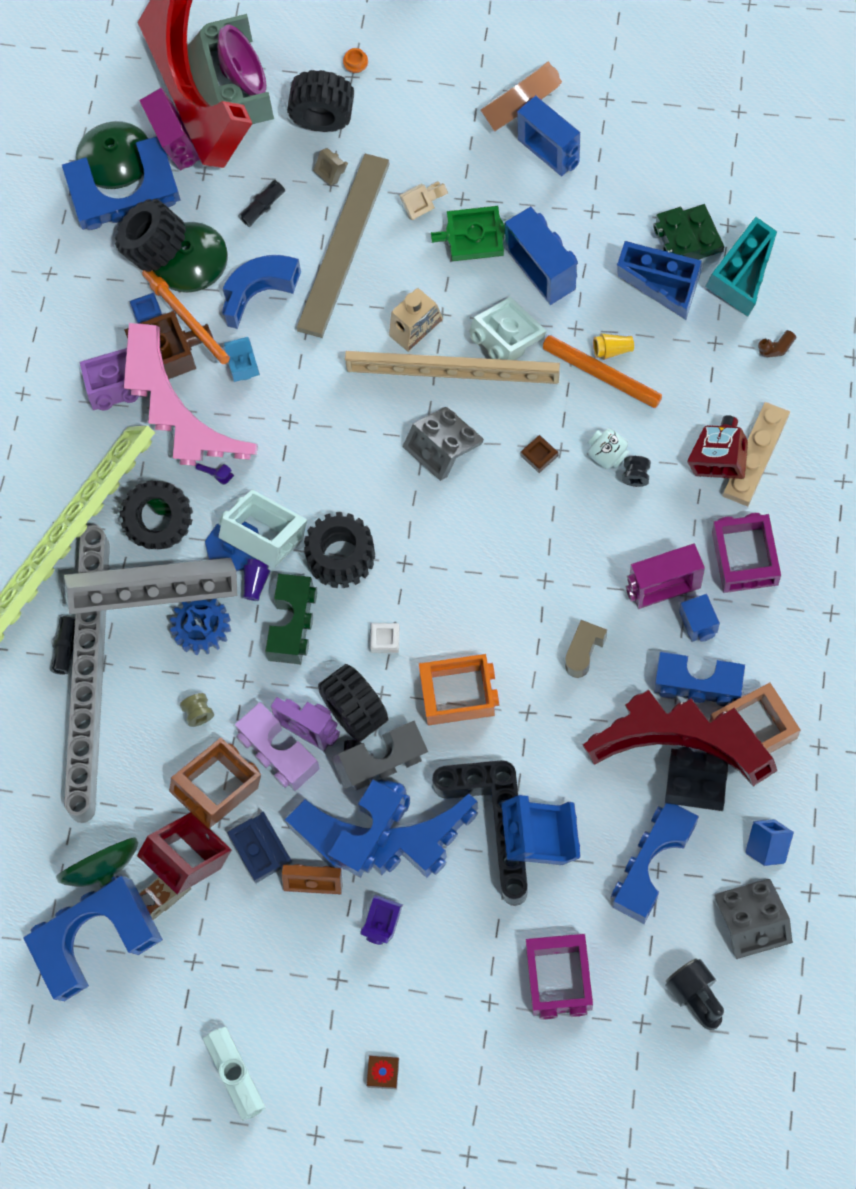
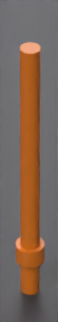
(161, 289)

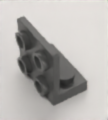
(440, 440)
(755, 918)

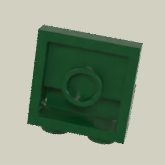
(688, 232)

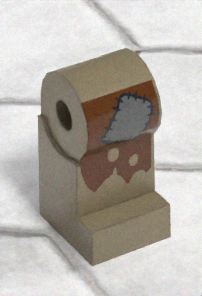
(582, 646)
(160, 897)

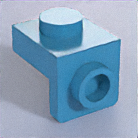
(242, 359)

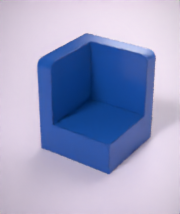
(769, 842)

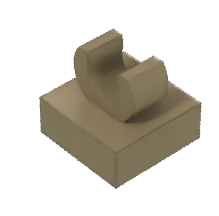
(329, 166)

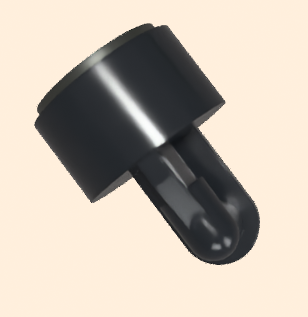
(691, 987)

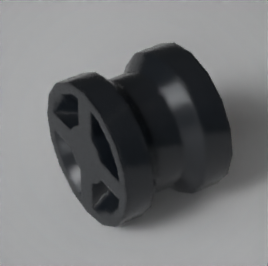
(636, 471)

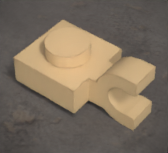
(419, 199)

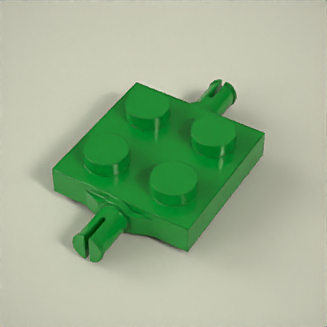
(473, 233)

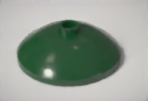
(114, 165)
(200, 264)
(99, 866)

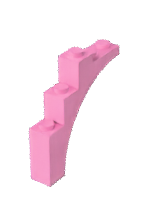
(147, 374)

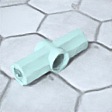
(243, 1090)

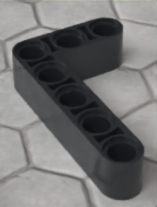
(500, 791)

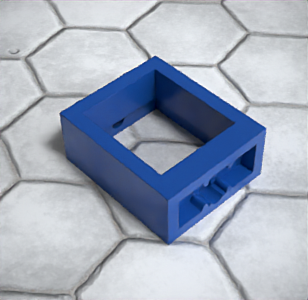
(549, 136)

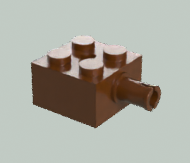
(175, 344)

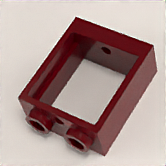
(170, 865)

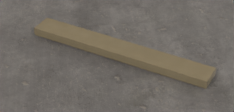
(343, 246)

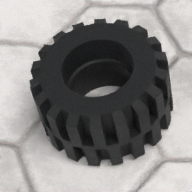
(320, 101)
(150, 235)
(134, 506)
(334, 530)
(353, 702)

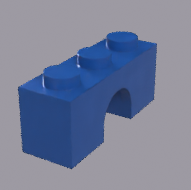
(675, 680)
(357, 852)

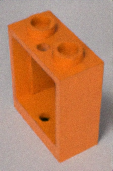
(457, 666)

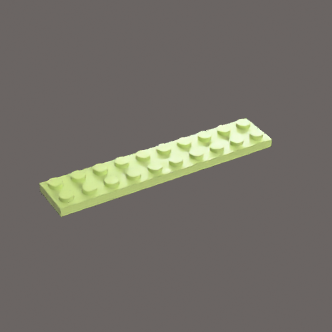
(71, 523)

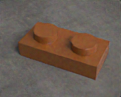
(312, 879)

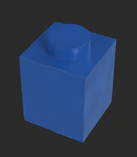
(699, 618)

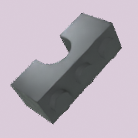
(358, 766)

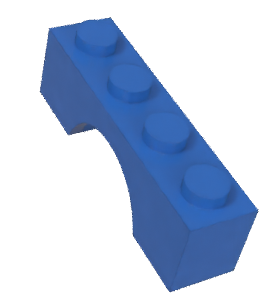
(671, 830)

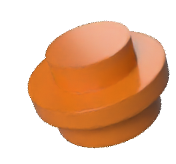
(355, 60)

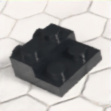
(696, 779)

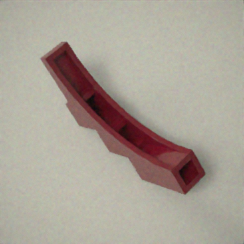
(686, 726)

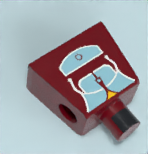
(720, 451)

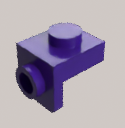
(381, 920)

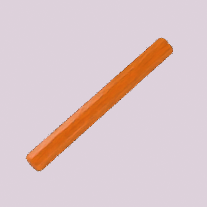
(602, 371)

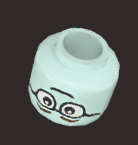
(608, 448)

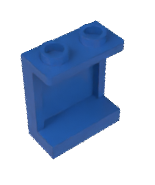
(540, 831)

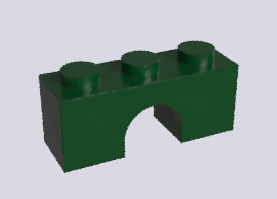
(289, 641)

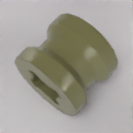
(197, 709)

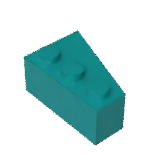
(743, 267)

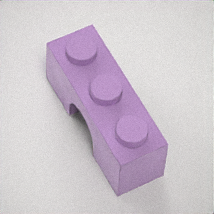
(292, 765)

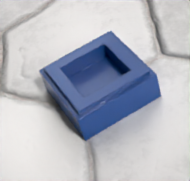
(145, 308)

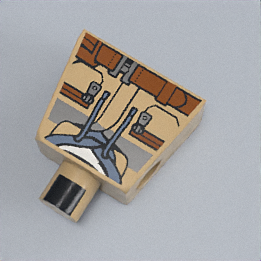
(416, 315)

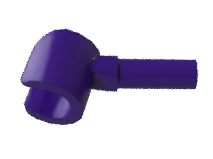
(222, 475)

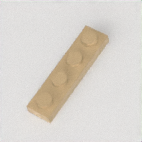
(760, 448)

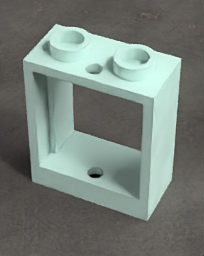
(270, 513)

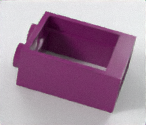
(170, 129)
(665, 576)
(748, 578)
(552, 946)

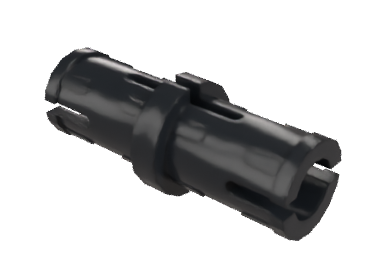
(261, 203)
(63, 645)

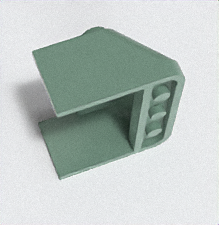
(205, 77)

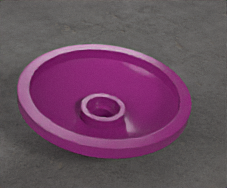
(240, 61)

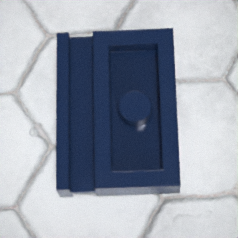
(259, 847)

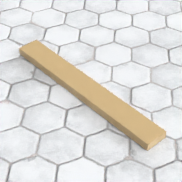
(452, 367)

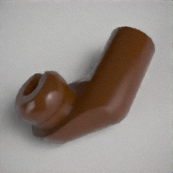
(774, 349)

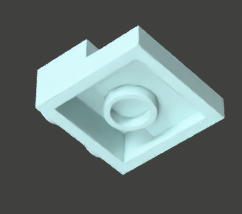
(506, 330)

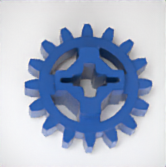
(192, 631)

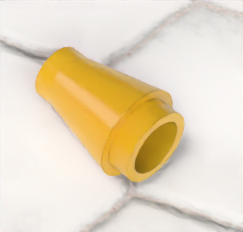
(611, 345)

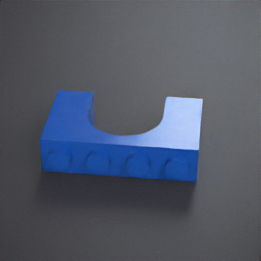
(95, 208)
(53, 941)

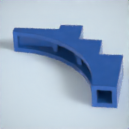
(417, 843)

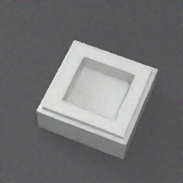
(385, 637)

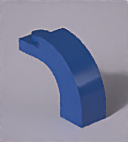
(255, 276)

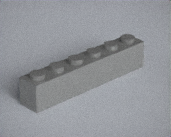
(150, 585)

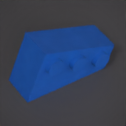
(660, 275)

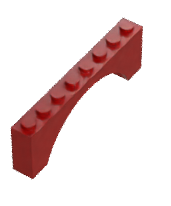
(212, 129)

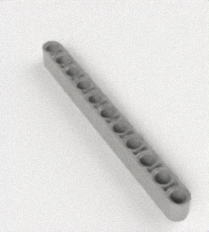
(86, 684)

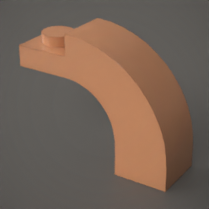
(505, 107)

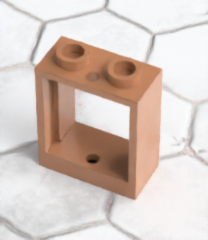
(776, 709)

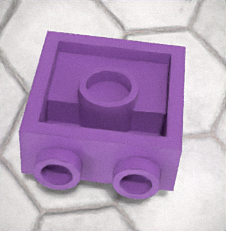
(105, 380)
(311, 723)

